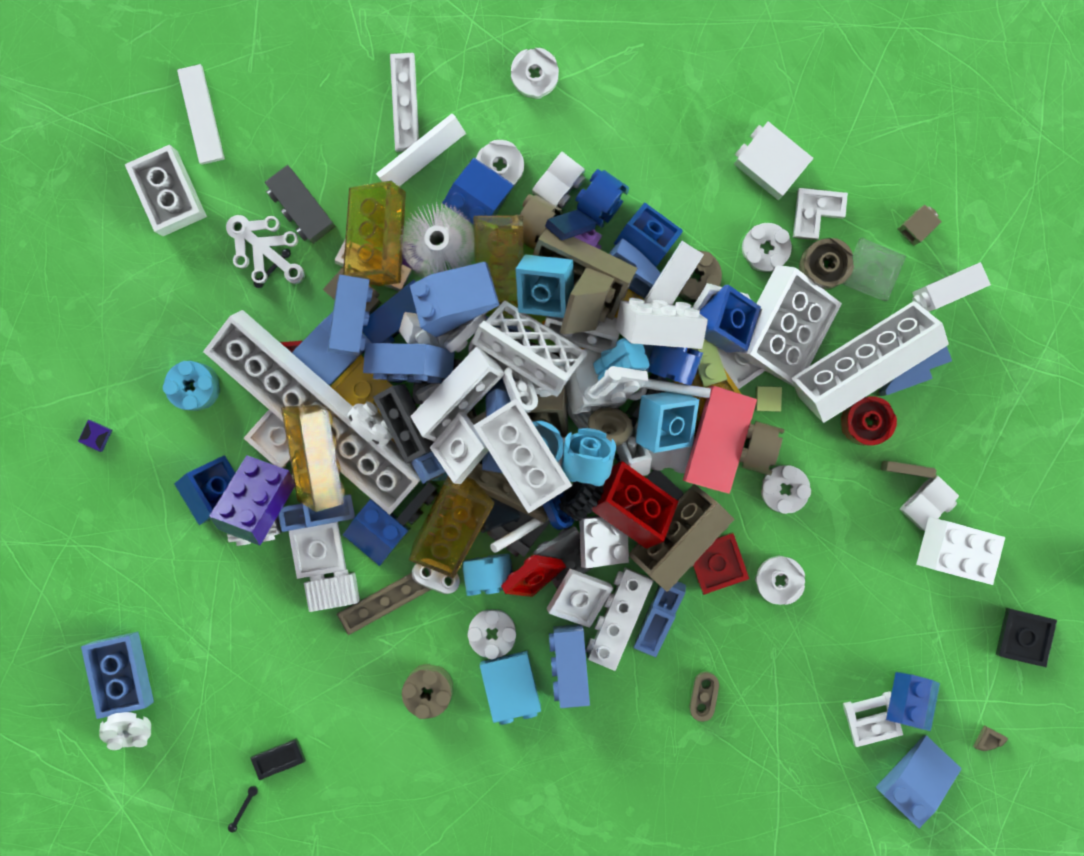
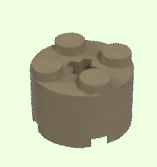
(535, 216)
(839, 265)
(710, 273)
(761, 448)
(423, 704)

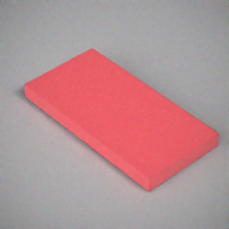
(719, 439)

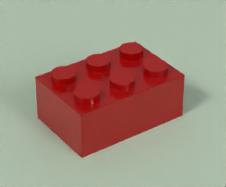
(636, 506)

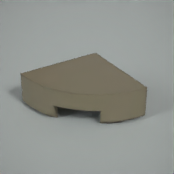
(989, 739)

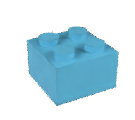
(544, 285)
(666, 421)

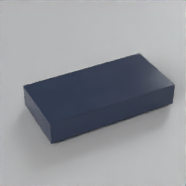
(570, 224)

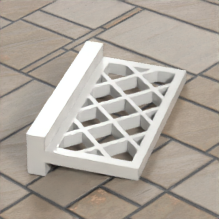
(524, 358)

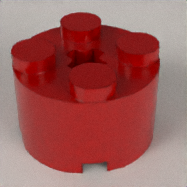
(882, 418)

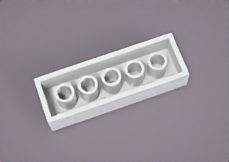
(870, 361)

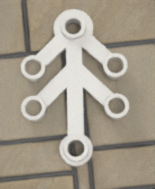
(262, 246)

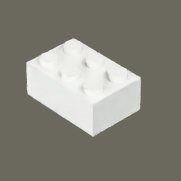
(165, 190)
(661, 323)
(960, 550)

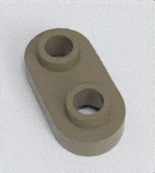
(704, 695)

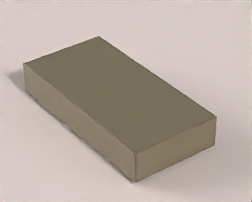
(908, 469)

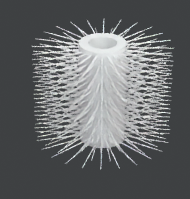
(435, 234)

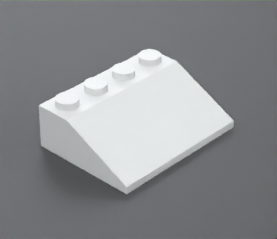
(790, 323)

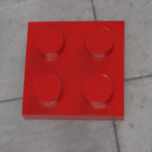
(720, 565)
(532, 575)

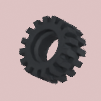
(580, 499)

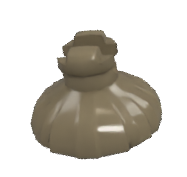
(613, 423)

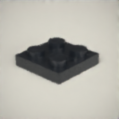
(425, 496)
(1026, 637)

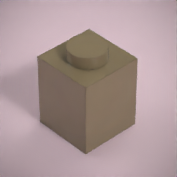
(920, 224)

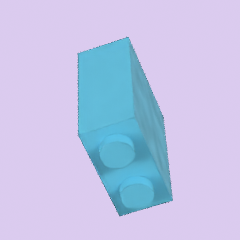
(510, 687)

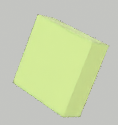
(768, 398)

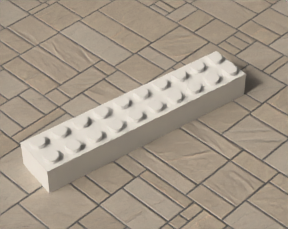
(283, 380)

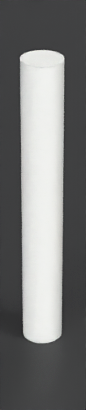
(677, 388)
(516, 534)

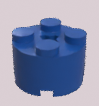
(601, 197)
(675, 363)

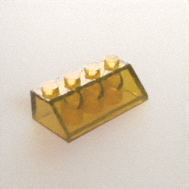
(374, 233)
(501, 245)
(313, 456)
(451, 526)

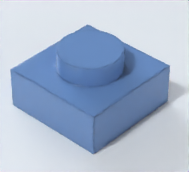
(428, 467)

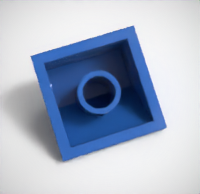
(478, 191)
(650, 233)
(730, 320)
(204, 487)
(375, 532)
(913, 701)

